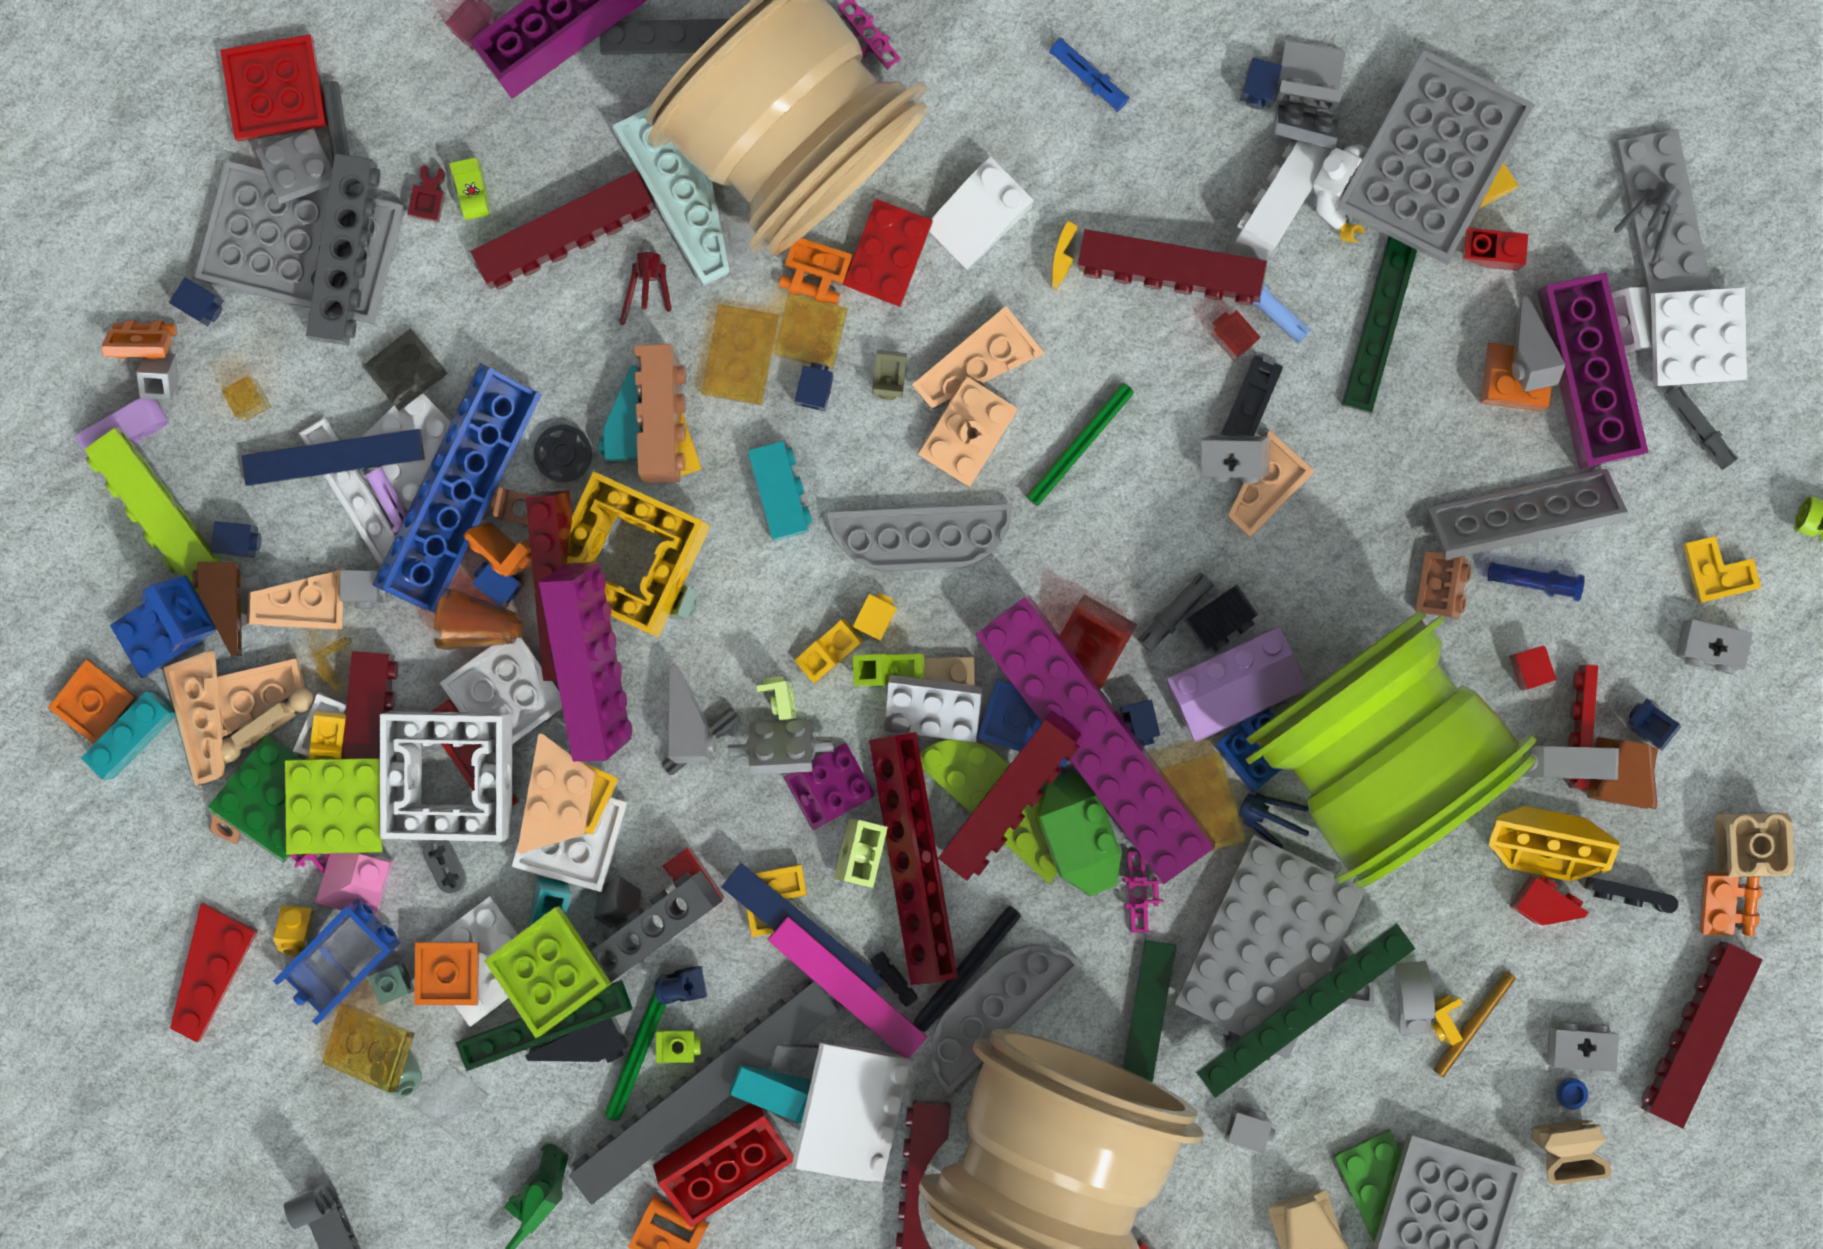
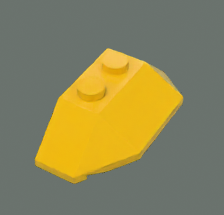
(1552, 844)

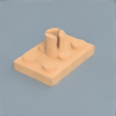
(967, 431)

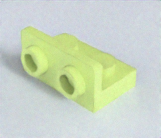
(783, 702)

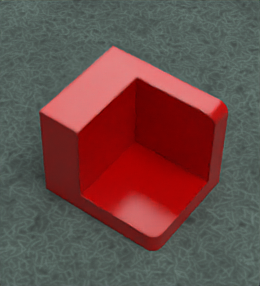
(1532, 667)

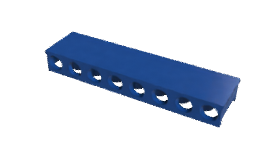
(457, 488)

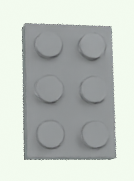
(933, 708)

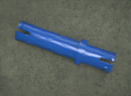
(1099, 84)

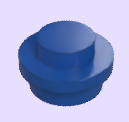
(1572, 1093)

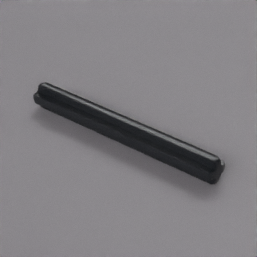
(967, 968)

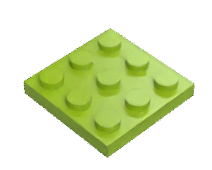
(332, 806)
(547, 972)

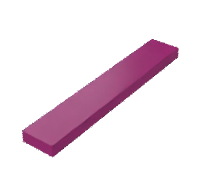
(847, 987)

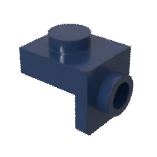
(1653, 724)

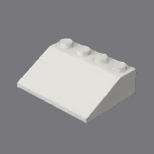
(851, 1112)

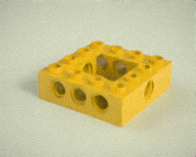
(591, 524)

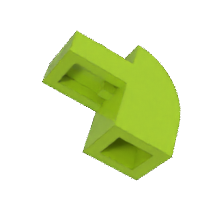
(875, 669)

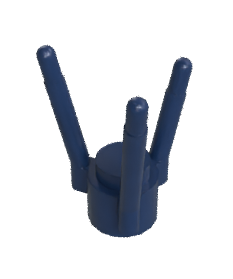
(1255, 810)

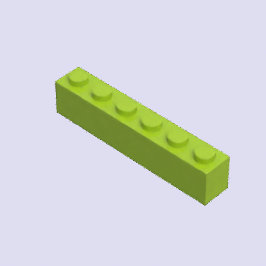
(149, 503)

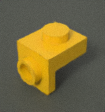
(292, 929)
(1444, 1026)

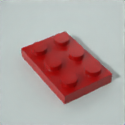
(888, 253)

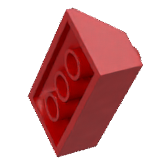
(723, 1163)

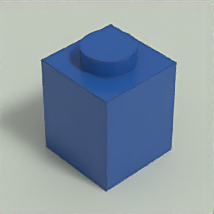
(496, 586)

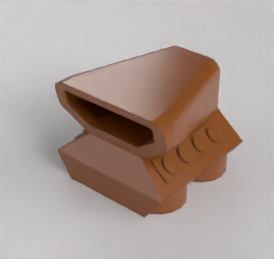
(1635, 775)

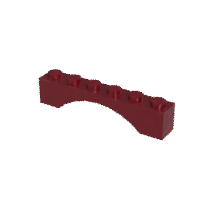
(549, 535)
(929, 1131)

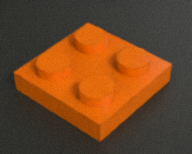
(92, 701)
(446, 973)

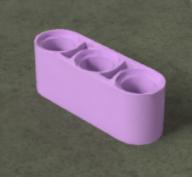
(136, 420)

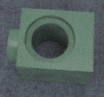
(391, 983)

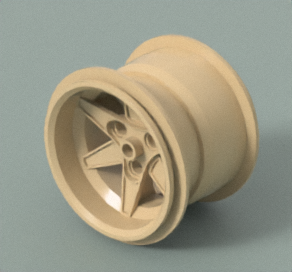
(784, 115)
(1057, 1149)

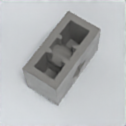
(1251, 451)
(1732, 645)
(1600, 1054)

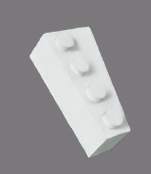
(1281, 201)

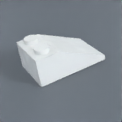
(980, 213)

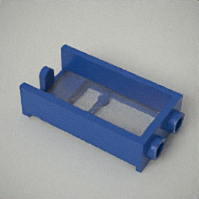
(339, 958)

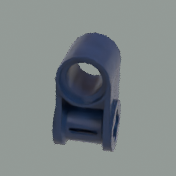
(682, 985)

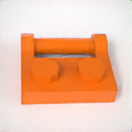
(653, 1236)

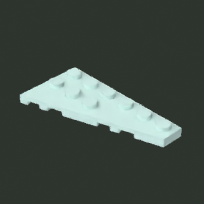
(681, 196)

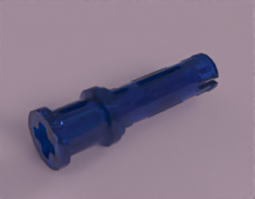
(1551, 583)

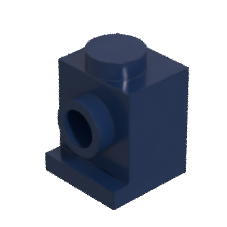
(1142, 721)

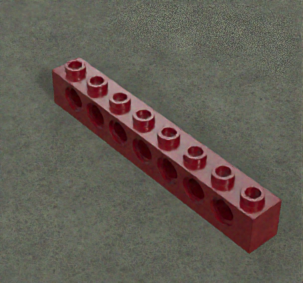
(913, 859)

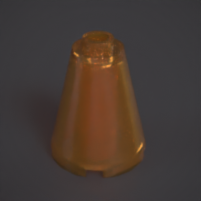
(473, 622)

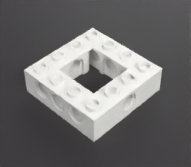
(401, 776)

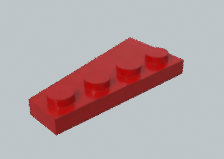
(211, 964)

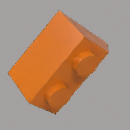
(1502, 389)

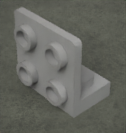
(1310, 76)

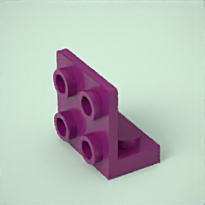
(831, 787)

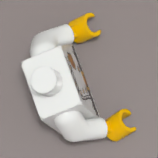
(1331, 185)

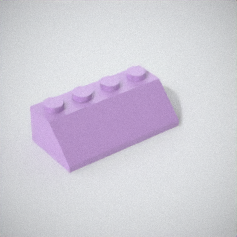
(1236, 684)

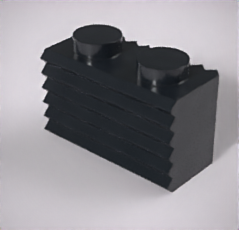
(1221, 618)

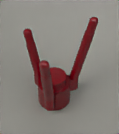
(648, 269)

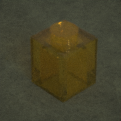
(246, 398)

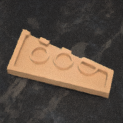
(983, 355)
(197, 710)

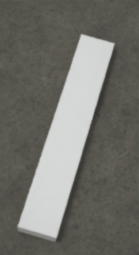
(355, 496)

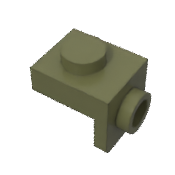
(889, 374)

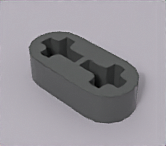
(438, 869)

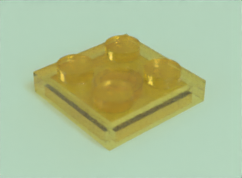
(810, 331)

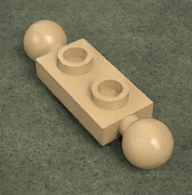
(274, 717)

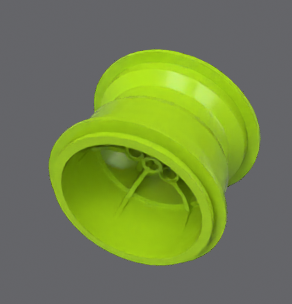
(1393, 752)

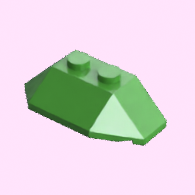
(1079, 834)

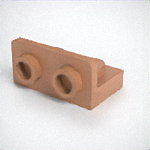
(1443, 585)

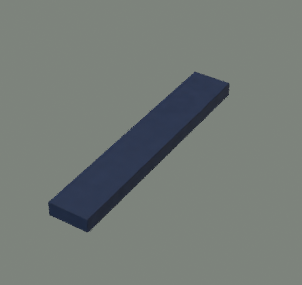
(333, 457)
(774, 908)

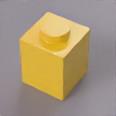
(875, 616)

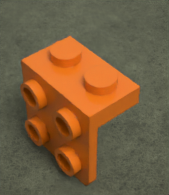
(499, 550)

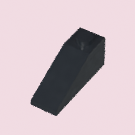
(588, 1044)

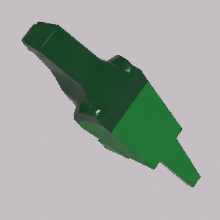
(539, 1193)

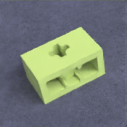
(860, 853)

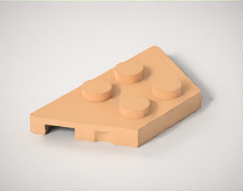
(556, 798)

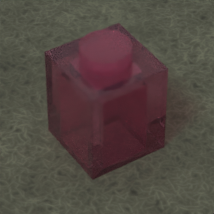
(470, 20)

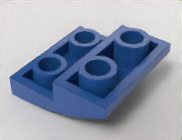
(1236, 749)

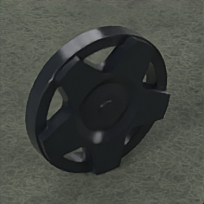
(563, 453)

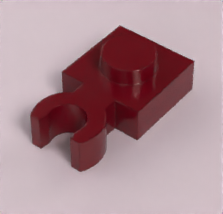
(426, 200)

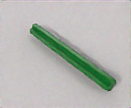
(1080, 444)
(635, 1058)

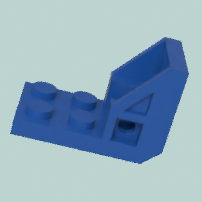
(164, 625)

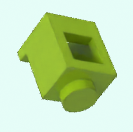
(664, 1045)

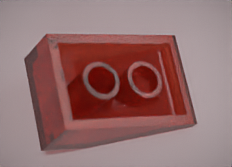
(1097, 637)

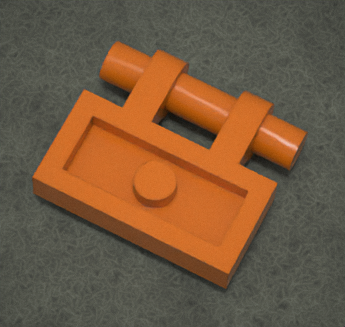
(817, 261)
(138, 339)
(1720, 904)

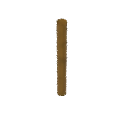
(1475, 1023)

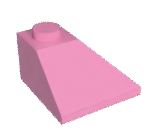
(352, 878)

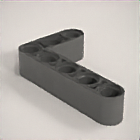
(324, 1214)

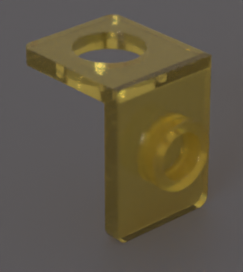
(325, 669)

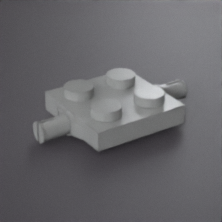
(780, 747)

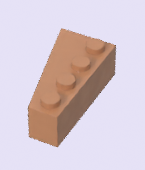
(660, 413)

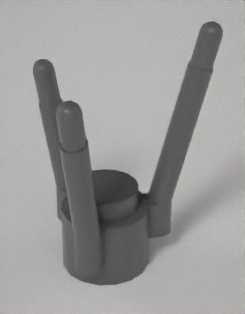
(1662, 200)

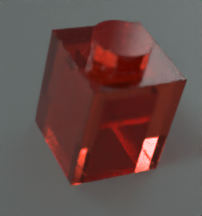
(1234, 334)

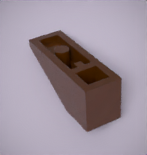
(221, 594)

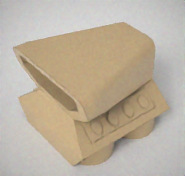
(1754, 844)
(1571, 1151)
(1306, 1222)

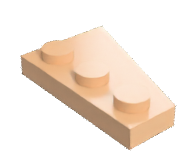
(1262, 499)
(299, 604)
(249, 691)

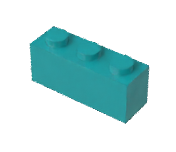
(780, 490)
(129, 735)

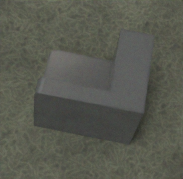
(616, 902)

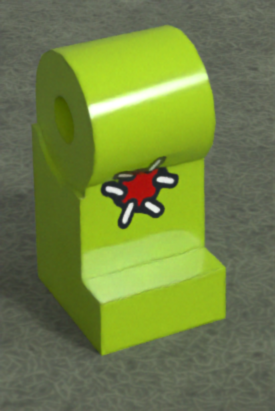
(471, 188)

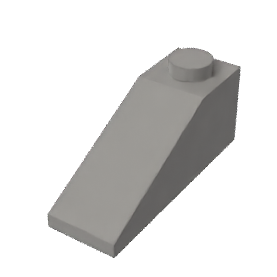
(1535, 356)
(688, 731)
(1574, 762)

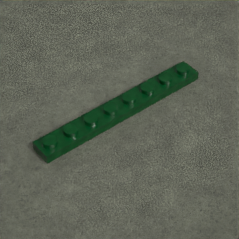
(1305, 1010)

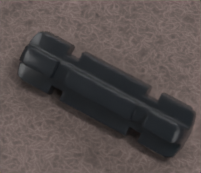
(894, 979)

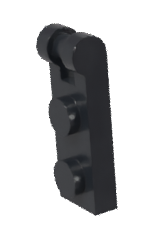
(1252, 398)
(1632, 895)

